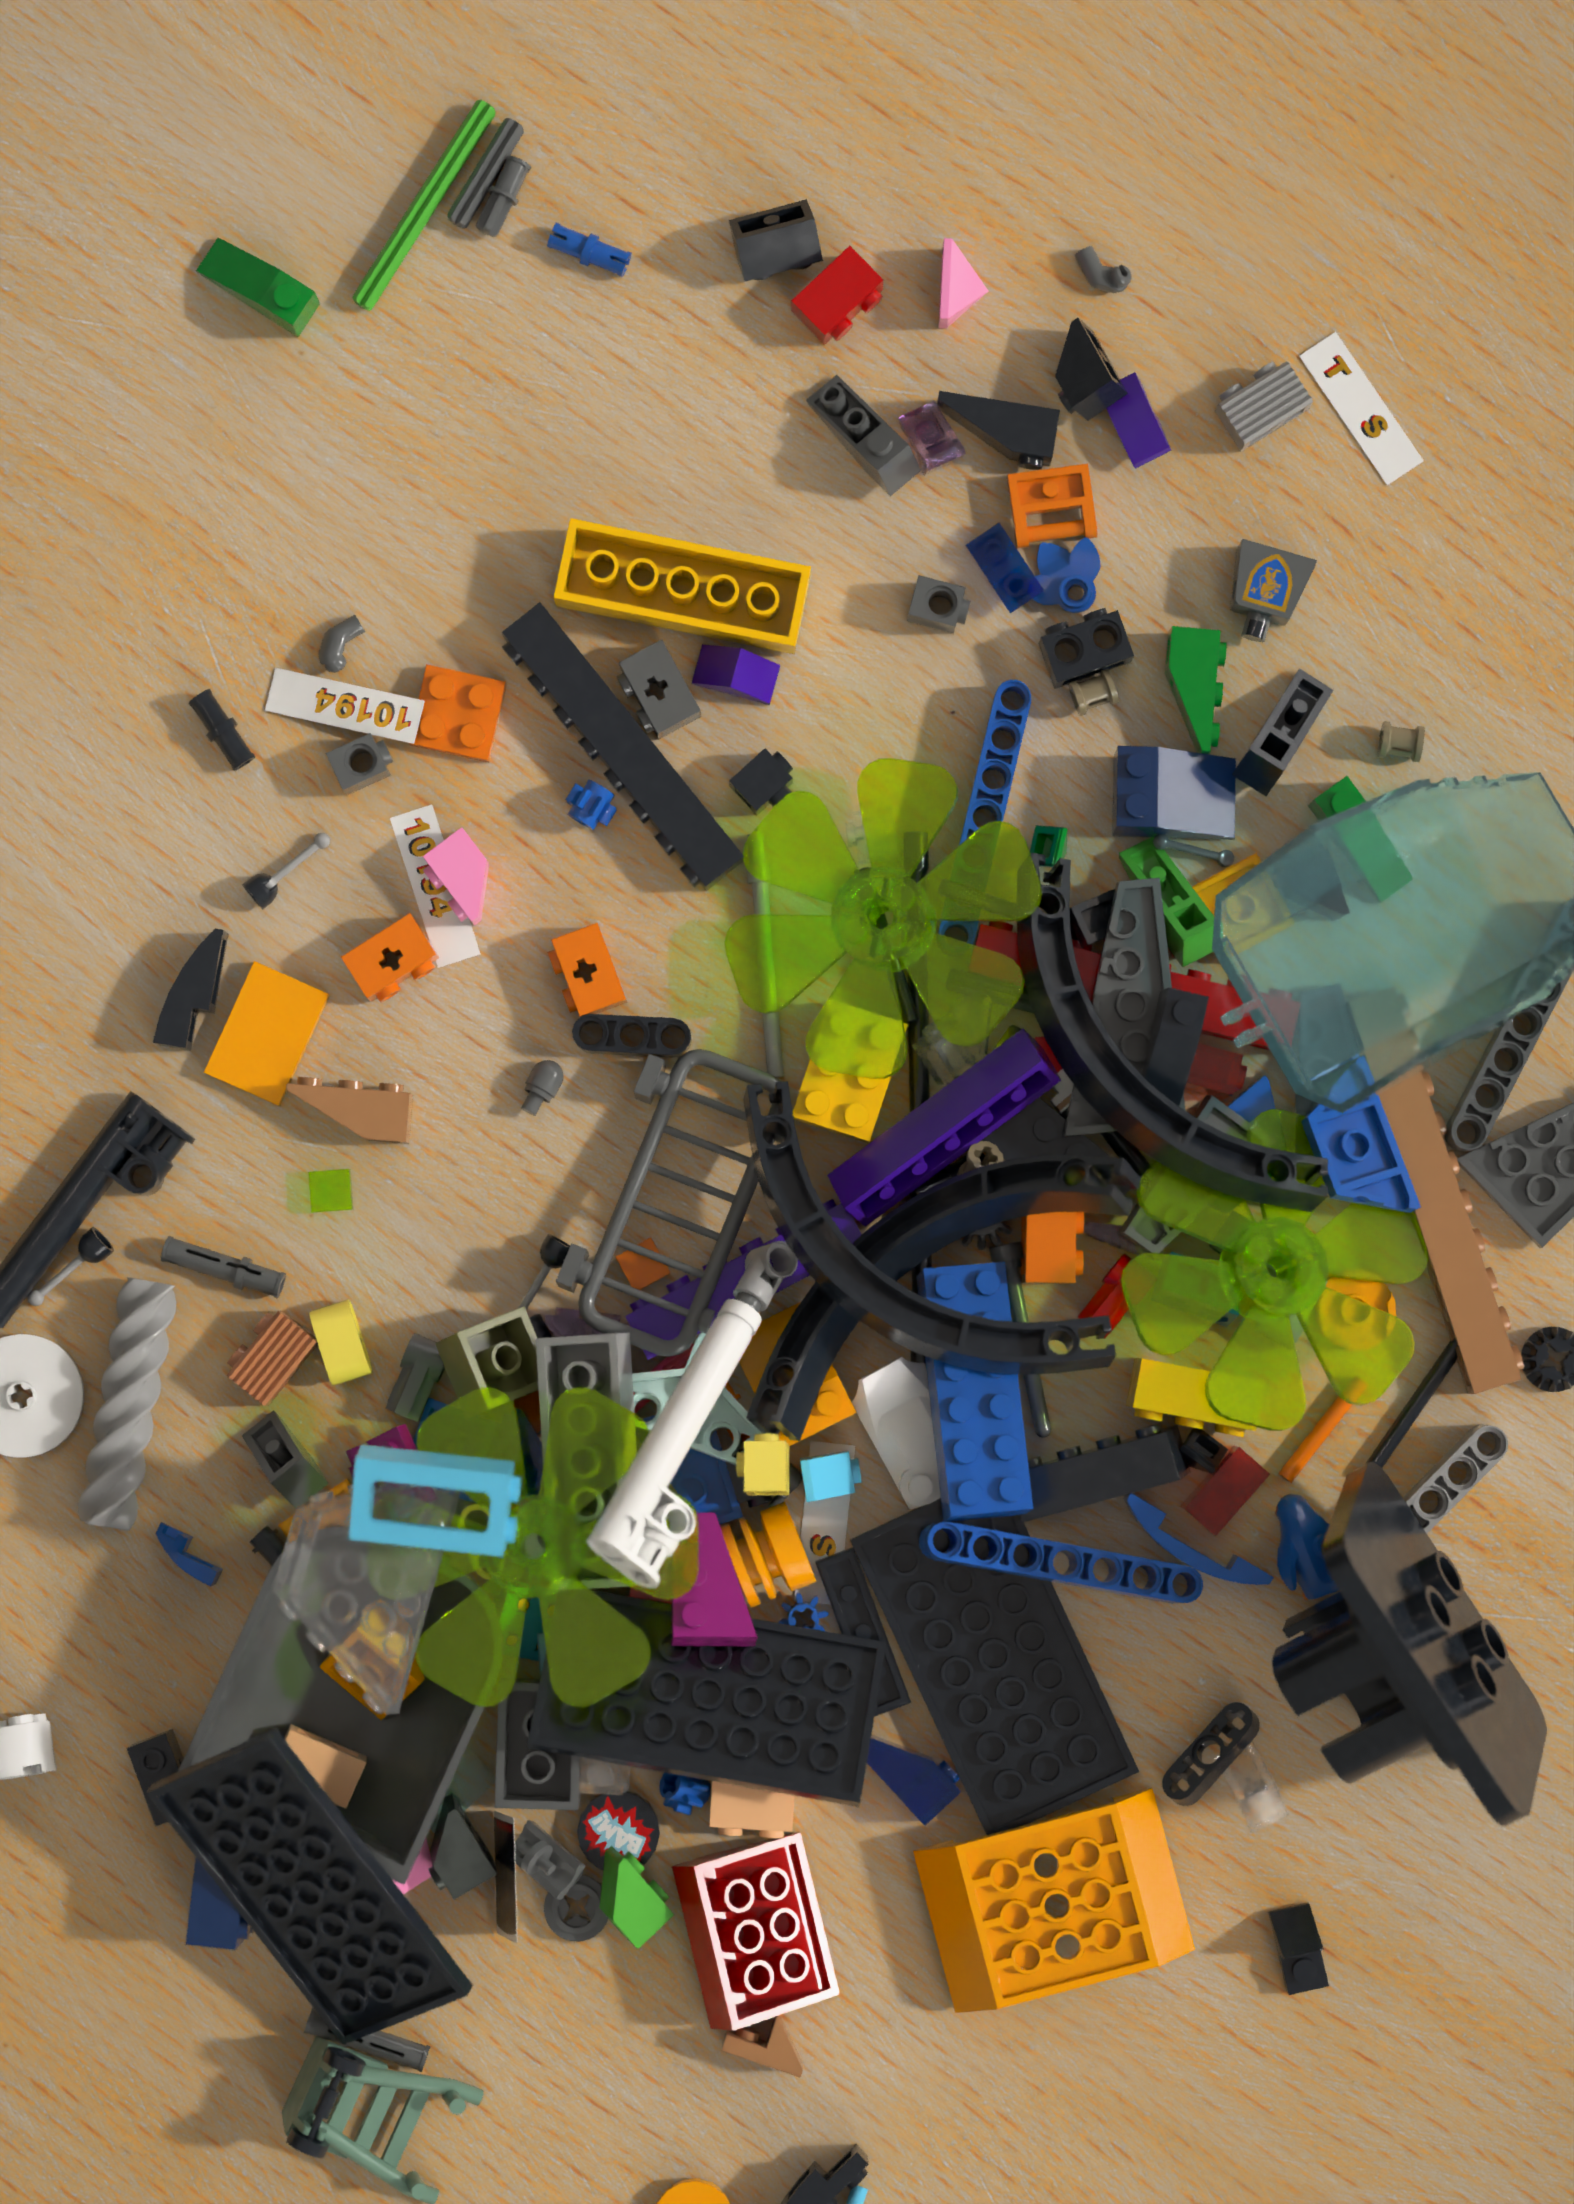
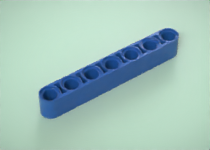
(994, 759)
(1081, 1563)

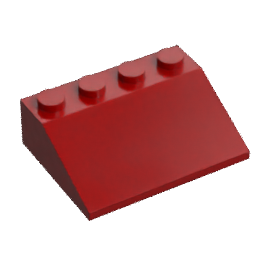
(755, 1931)

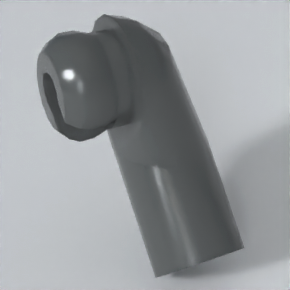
(334, 643)

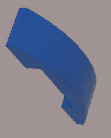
(1237, 1569)

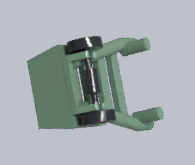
(315, 2096)

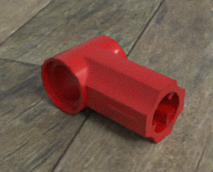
(1110, 1296)

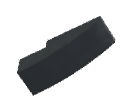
(192, 991)

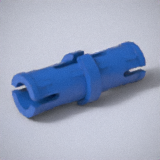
(589, 249)

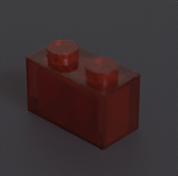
(1216, 1072)
(1225, 1490)

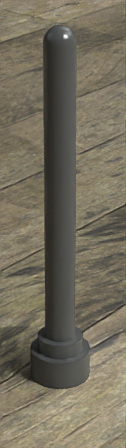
(1012, 1255)

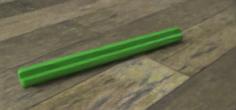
(424, 205)

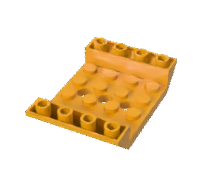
(993, 1914)

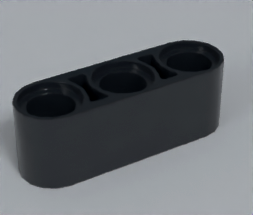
(614, 1025)

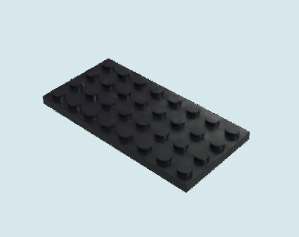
(996, 1672)
(759, 1716)
(309, 1887)

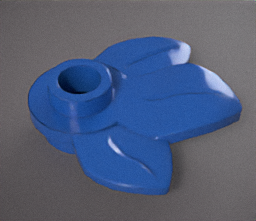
(1065, 570)

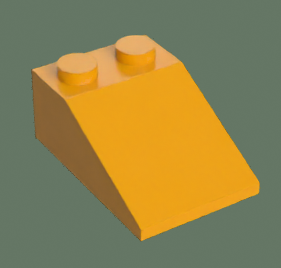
(832, 1400)

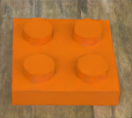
(459, 713)

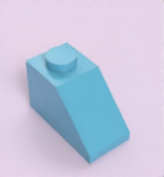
(829, 1475)

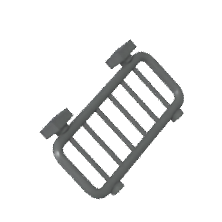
(592, 1275)

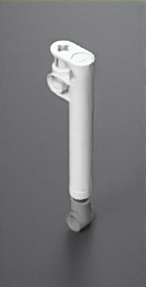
(633, 1525)

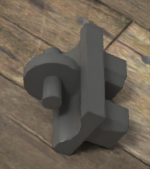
(547, 1860)

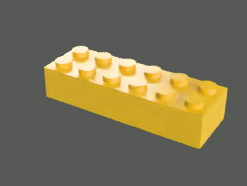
(682, 586)

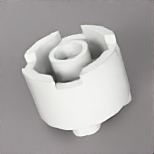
(26, 1746)

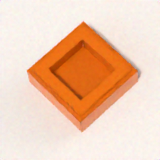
(640, 1269)

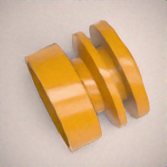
(768, 1554)

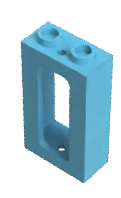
(441, 1471)

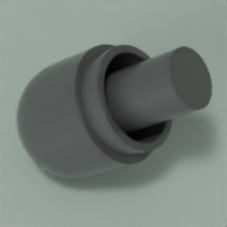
(542, 1085)

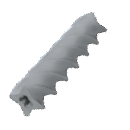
(129, 1392)

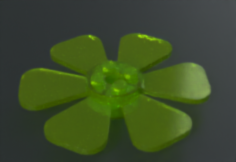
(959, 982)
(1259, 1369)
(586, 1640)

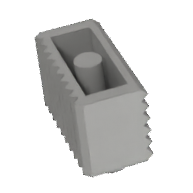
(1262, 405)

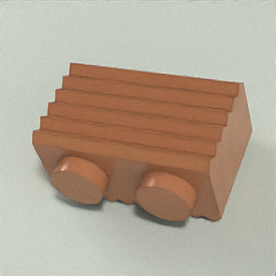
(272, 1357)

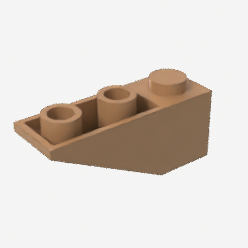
(372, 1114)

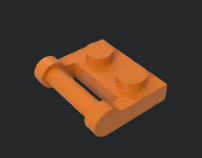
(1050, 492)

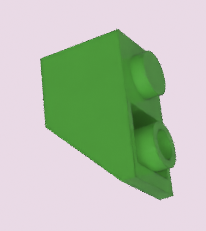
(630, 1901)

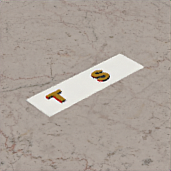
(1361, 408)
(823, 1525)

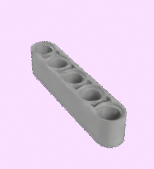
(1438, 1479)

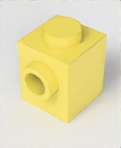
(764, 1465)

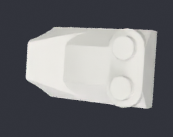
(899, 1421)

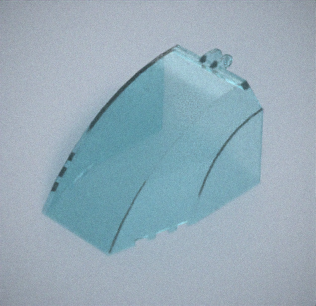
(1400, 931)

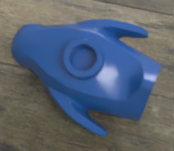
(1301, 1548)

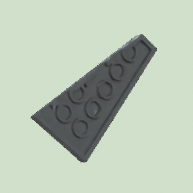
(1127, 985)
(1530, 1174)

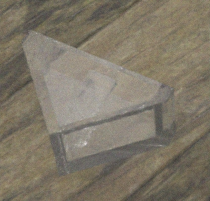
(1254, 1789)

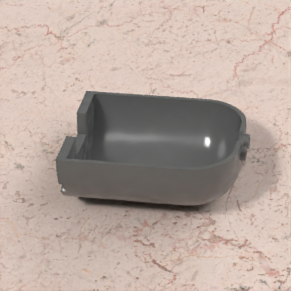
(410, 1754)

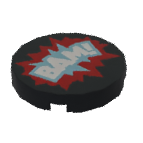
(620, 1822)

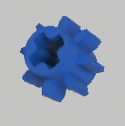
(591, 804)
(801, 1606)
(684, 1792)

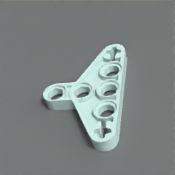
(725, 1413)

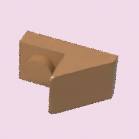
(776, 2052)

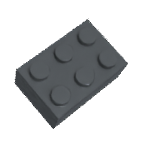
(527, 1775)

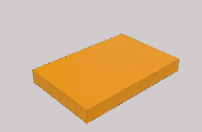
(266, 1033)

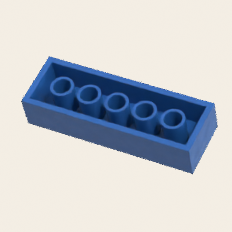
(975, 1411)

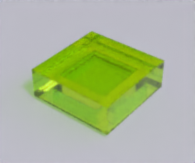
(330, 1190)

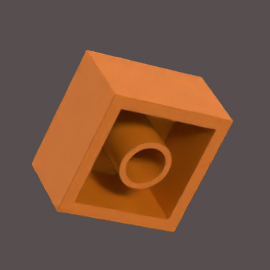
(1051, 1248)

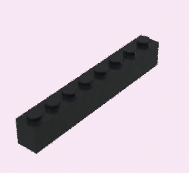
(622, 746)

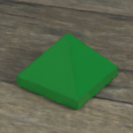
(1049, 842)

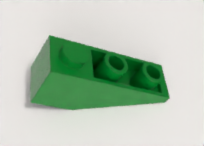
(1192, 676)

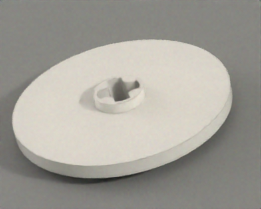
(55, 1397)

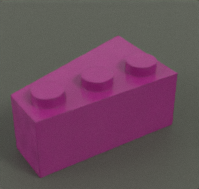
(715, 1606)

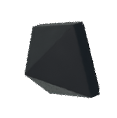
(1202, 1451)

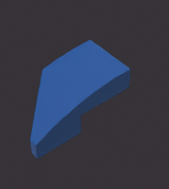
(176, 1544)

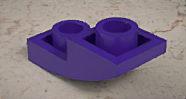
(1138, 424)

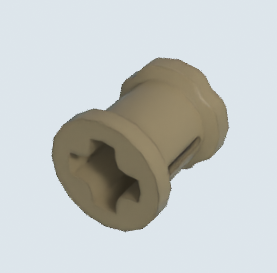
(1093, 692)
(1401, 741)
(974, 1153)

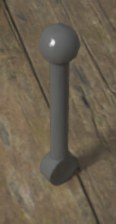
(1223, 858)

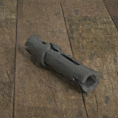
(240, 1272)
(378, 2044)

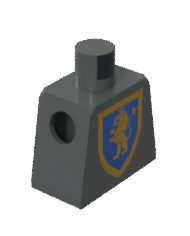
(1267, 586)

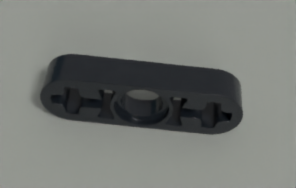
(1193, 1754)

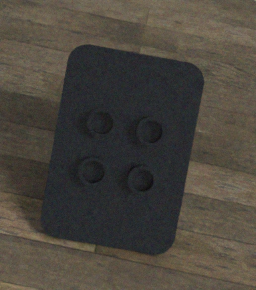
(1410, 1657)

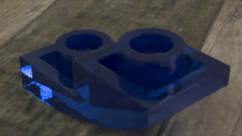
(1004, 567)

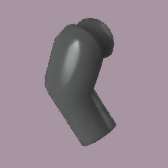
(1100, 276)

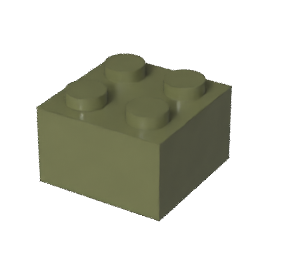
(493, 1356)

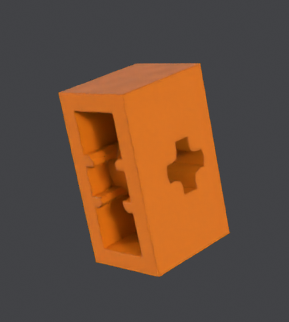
(589, 947)
(367, 959)

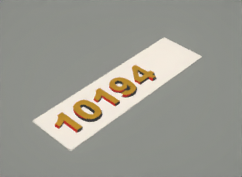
(344, 705)
(417, 835)

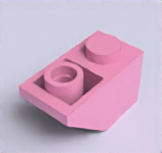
(462, 871)

